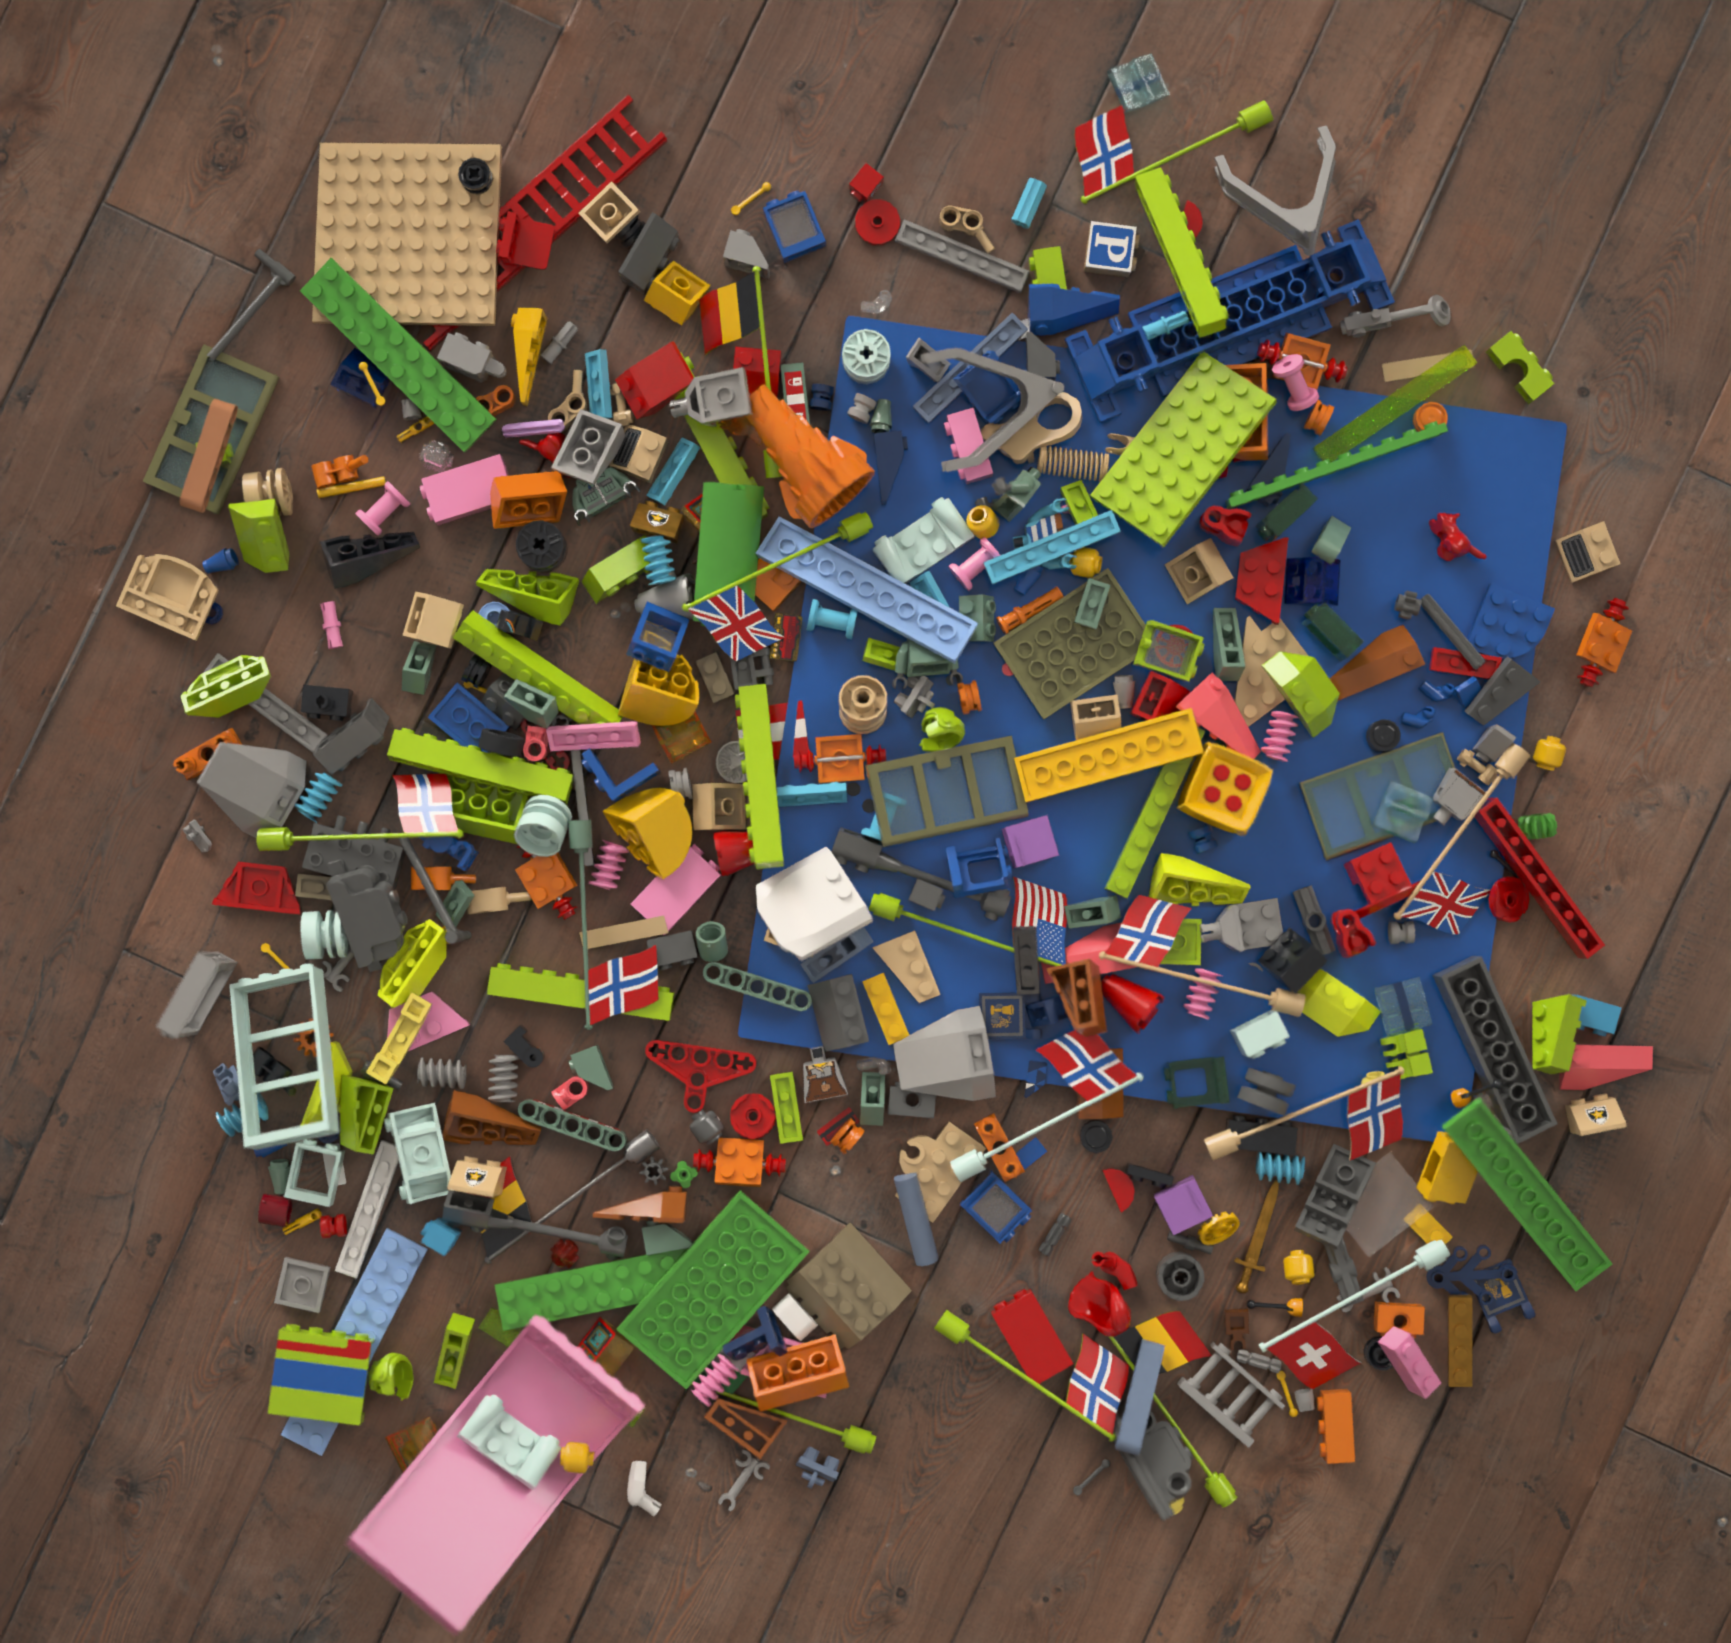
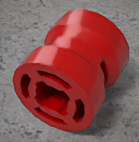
(333, 1226)

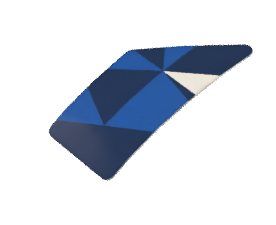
(1035, 1077)

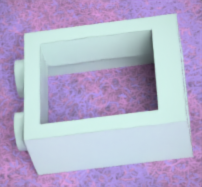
(308, 1195)

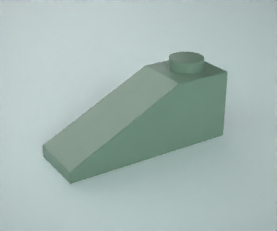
(1227, 645)

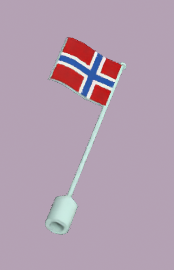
(1086, 1067)

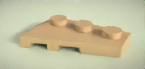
(910, 965)

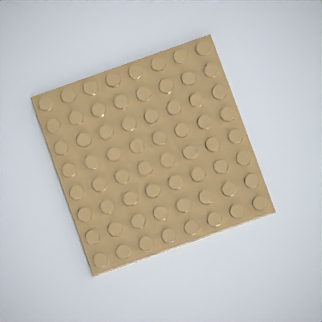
(411, 229)

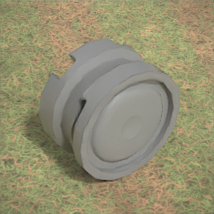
(681, 783)

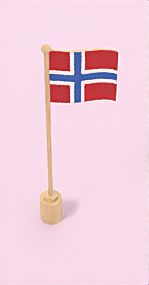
(1148, 936)
(1372, 1118)

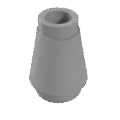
(1124, 688)

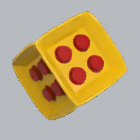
(1225, 789)

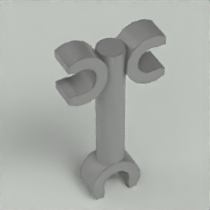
(333, 974)
(1385, 1289)
(751, 1464)

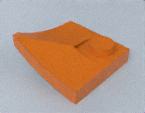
(774, 585)

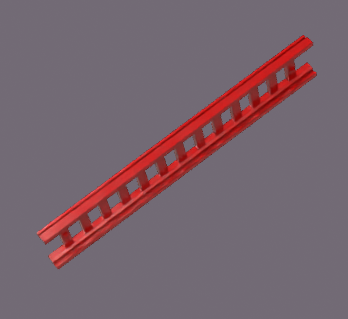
(570, 219)

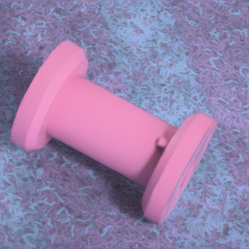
(1301, 394)
(382, 508)
(974, 564)

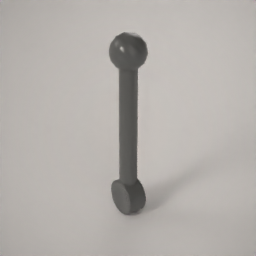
(1078, 1488)

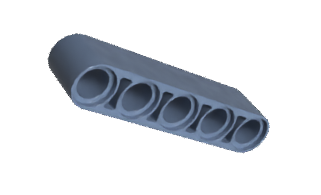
(1140, 1397)

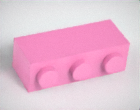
(966, 439)
(1409, 1362)

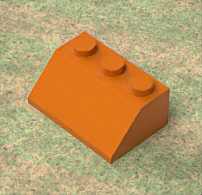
(527, 499)

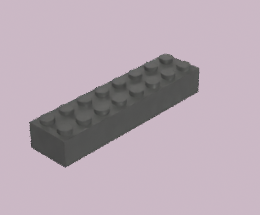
(1494, 1047)

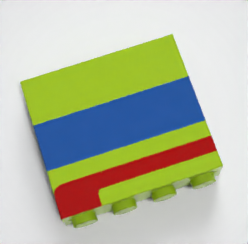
(320, 1375)

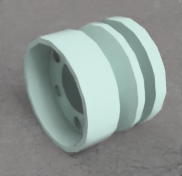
(861, 369)
(543, 825)
(321, 934)

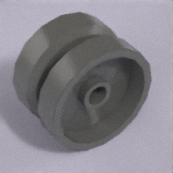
(1266, 1091)

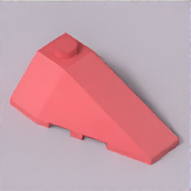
(1219, 714)
(1090, 948)
(1602, 1064)

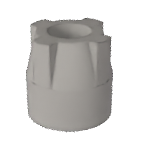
(410, 410)
(1304, 1399)

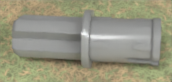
(559, 342)

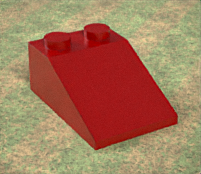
(752, 361)
(655, 381)

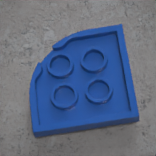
(1508, 623)

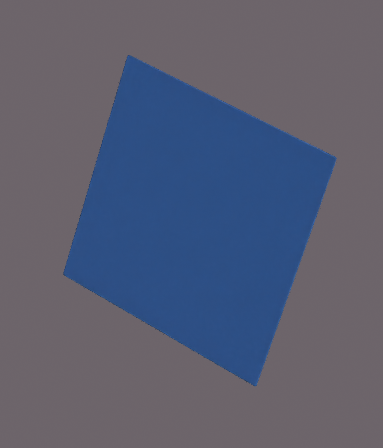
(1486, 467)

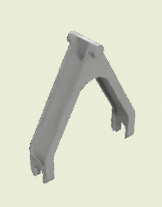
(1298, 224)
(1035, 395)

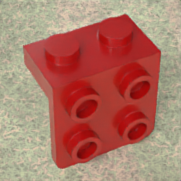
(525, 242)

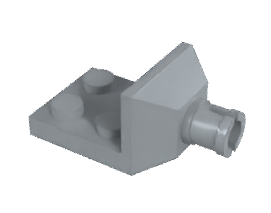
(715, 398)
(1246, 925)

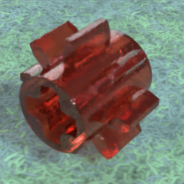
(564, 1253)

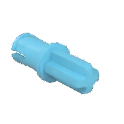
(1165, 325)

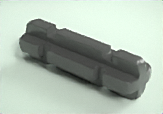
(1054, 1234)

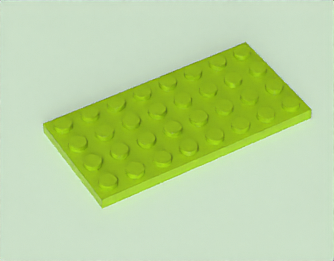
(1183, 448)

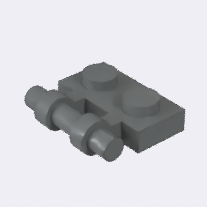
(744, 669)

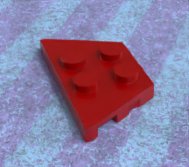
(1262, 578)
(259, 888)

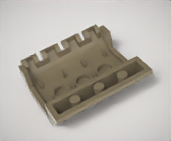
(848, 1287)

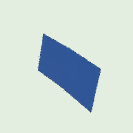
(1030, 1153)

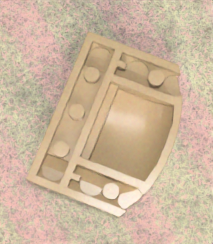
(169, 594)

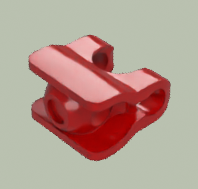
(1230, 524)
(1353, 937)

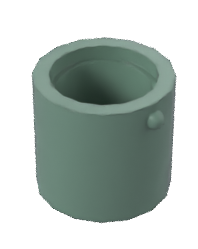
(711, 941)

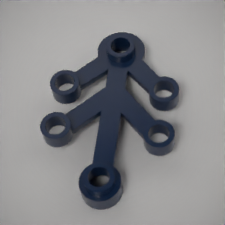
(1468, 1274)

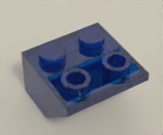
(353, 382)
(1312, 581)

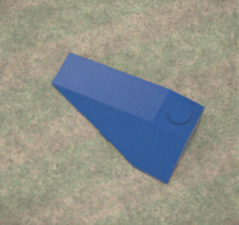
(1060, 309)

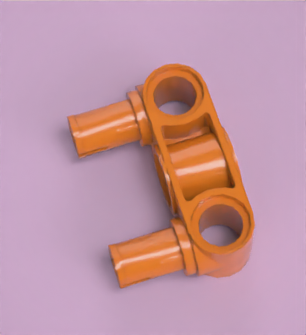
(195, 761)
(991, 1132)

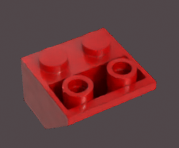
(1158, 697)

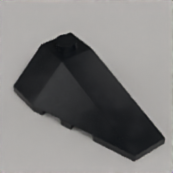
(356, 559)

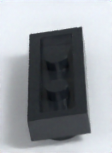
(1026, 960)

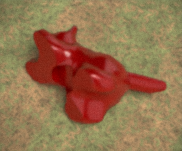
(548, 446)
(1453, 541)

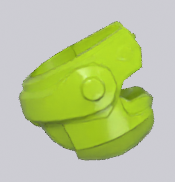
(942, 728)
(391, 1372)

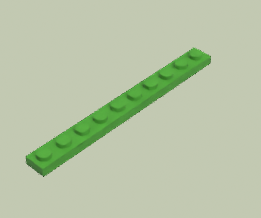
(1326, 468)

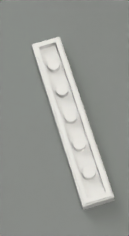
(368, 1210)

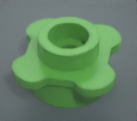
(677, 1175)

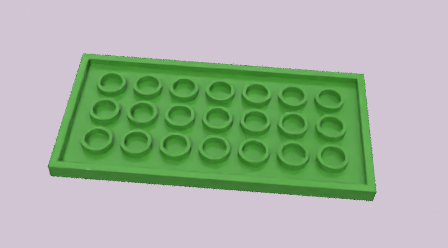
(713, 1289)

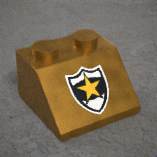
(654, 521)

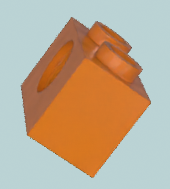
(1386, 1312)

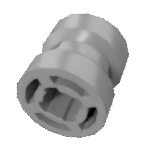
(862, 406)
(1401, 932)

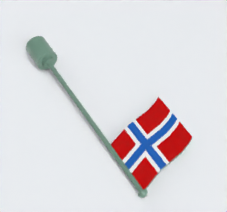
(619, 983)

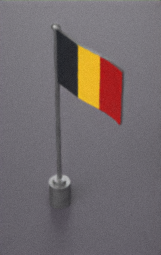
(514, 1203)

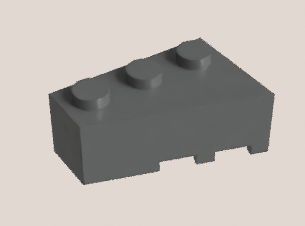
(352, 738)

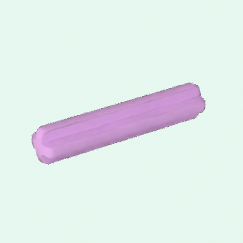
(533, 428)

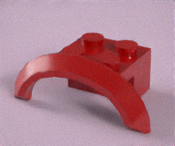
(1380, 879)

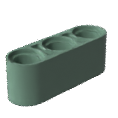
(1331, 540)

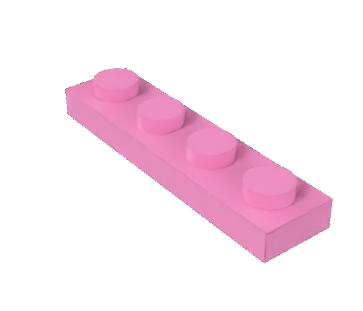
(593, 736)

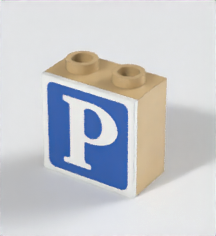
(1111, 249)

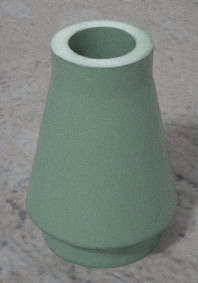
(881, 418)
(279, 1174)

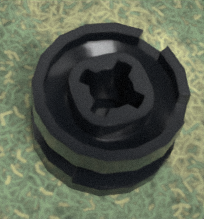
(475, 175)
(630, 232)
(476, 671)
(1383, 735)
(1095, 1136)
(1375, 1355)

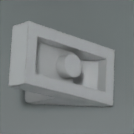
(933, 370)

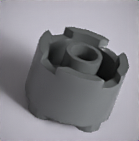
(1191, 1282)

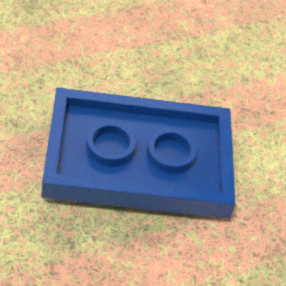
(464, 717)

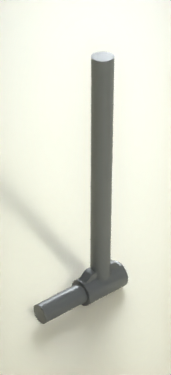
(280, 275)
(453, 934)

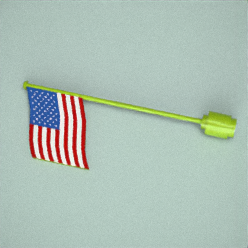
(1032, 907)

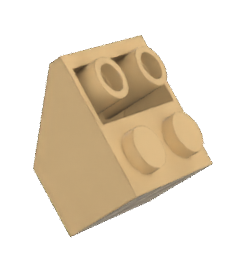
(433, 620)
(1095, 716)

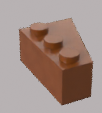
(1082, 995)
(746, 1426)

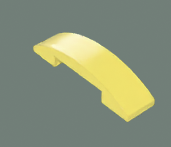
(400, 1038)

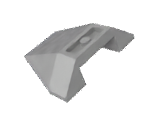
(254, 784)
(948, 1058)

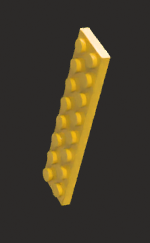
(1109, 755)

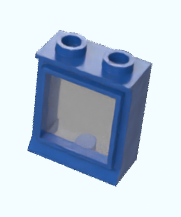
(996, 1208)

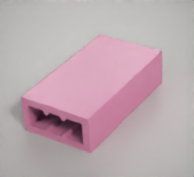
(461, 489)
(678, 891)

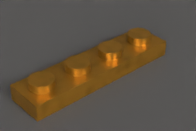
(1460, 1340)

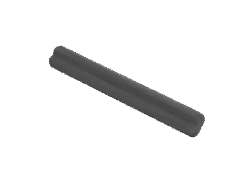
(1452, 631)

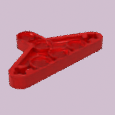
(711, 1070)

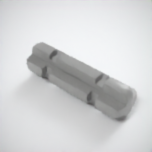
(1259, 1361)

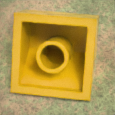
(676, 292)

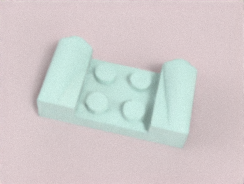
(923, 542)
(419, 1152)
(509, 1442)

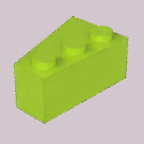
(616, 571)

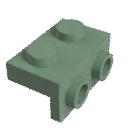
(981, 610)

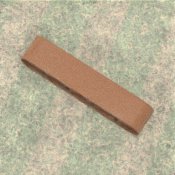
(208, 455)

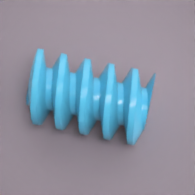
(658, 560)
(317, 796)
(233, 1120)
(1280, 1168)

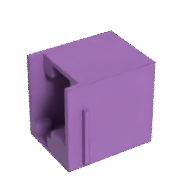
(1030, 841)
(1183, 1205)

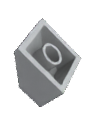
(744, 254)

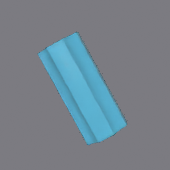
(1029, 203)

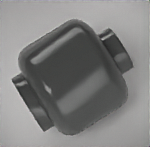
(706, 1127)

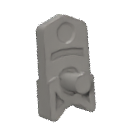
(196, 834)

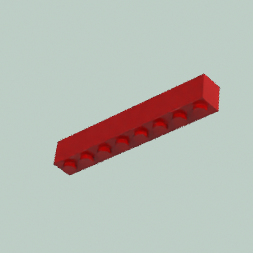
(1538, 879)

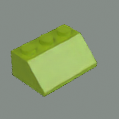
(261, 535)

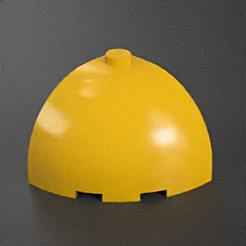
(659, 695)
(654, 827)

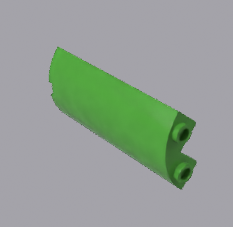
(728, 537)

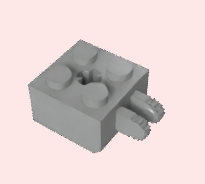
(469, 359)

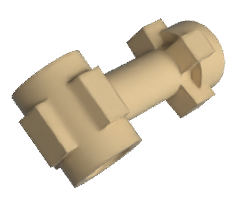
(623, 415)
(1487, 774)

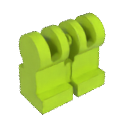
(1411, 1043)

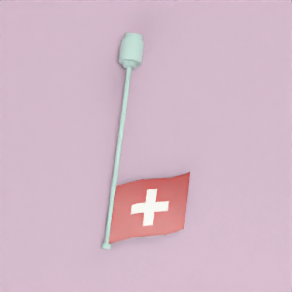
(1314, 1352)

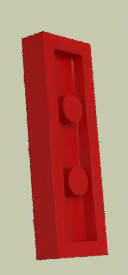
(1455, 663)

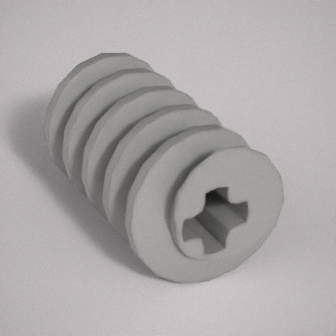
(441, 1073)
(503, 1078)

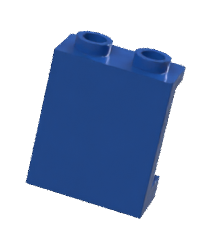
(988, 391)

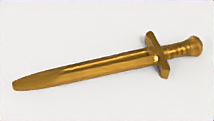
(1257, 1240)

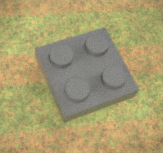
(302, 1284)

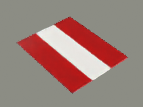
(777, 721)

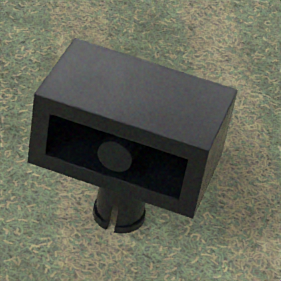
(327, 702)

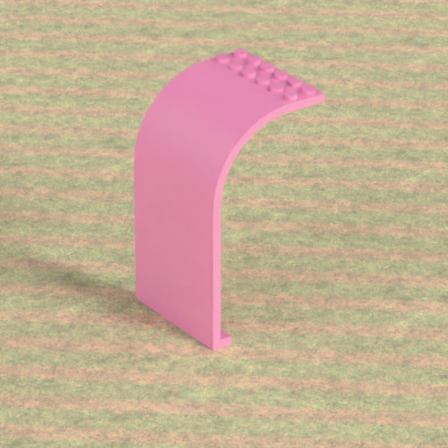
(463, 1519)

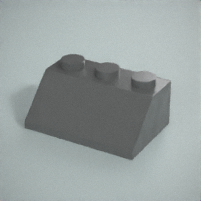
(649, 253)
(838, 1013)

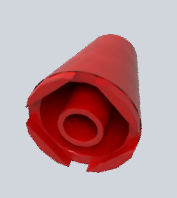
(733, 851)
(1131, 1001)

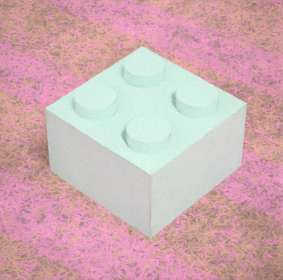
(1260, 1033)

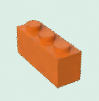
(1336, 1426)

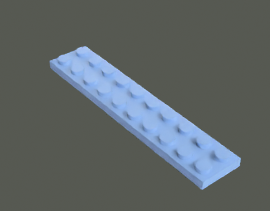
(868, 590)
(369, 1313)

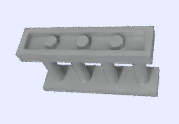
(1209, 1401)

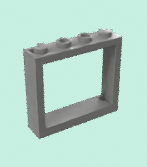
(196, 995)

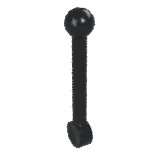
(1495, 855)

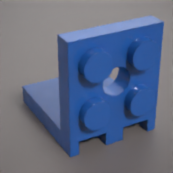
(606, 784)

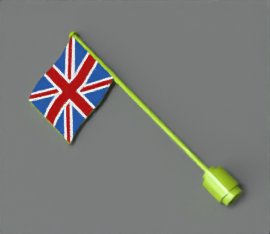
(735, 617)

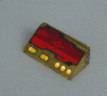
(790, 628)

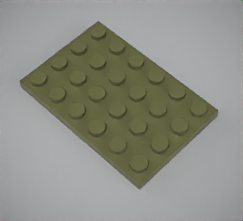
(1064, 659)

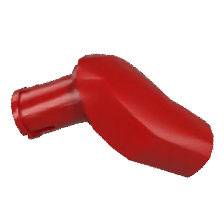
(1116, 1266)

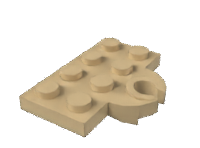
(934, 1166)

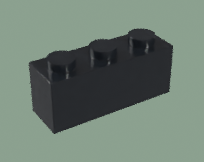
(1275, 1139)

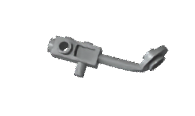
(1358, 323)

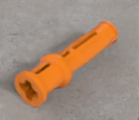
(1020, 615)

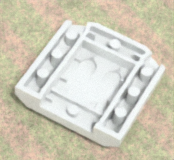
(811, 905)

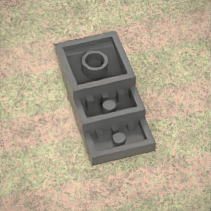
(1334, 1197)

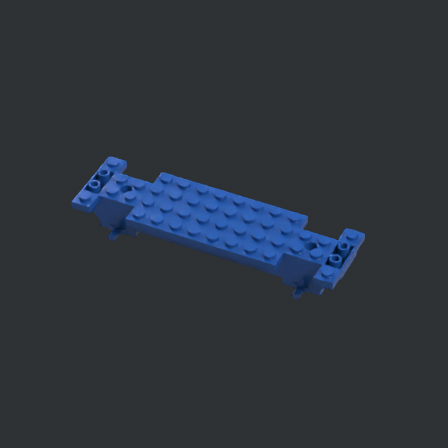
(1262, 304)

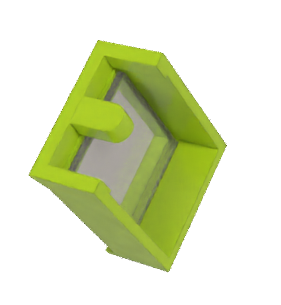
(1169, 651)

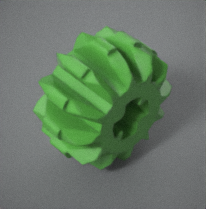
(1538, 825)

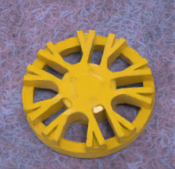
(1218, 1228)

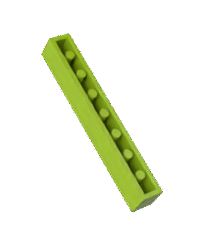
(1180, 252)
(720, 451)
(527, 666)
(479, 766)
(760, 777)
(1147, 826)
(561, 990)

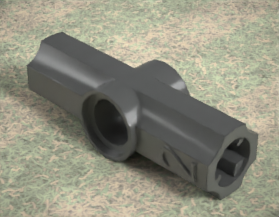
(1307, 906)
(1343, 1272)

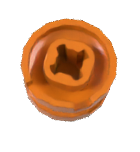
(1429, 413)
(1318, 417)
(969, 697)
(848, 1139)

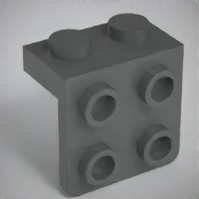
(496, 702)

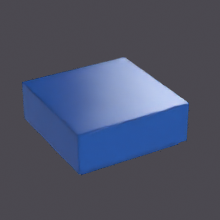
(1468, 691)

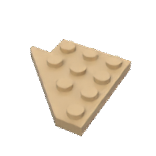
(1255, 690)

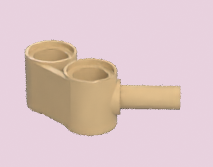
(959, 224)
(564, 409)
(494, 900)

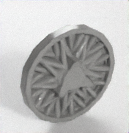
(729, 762)

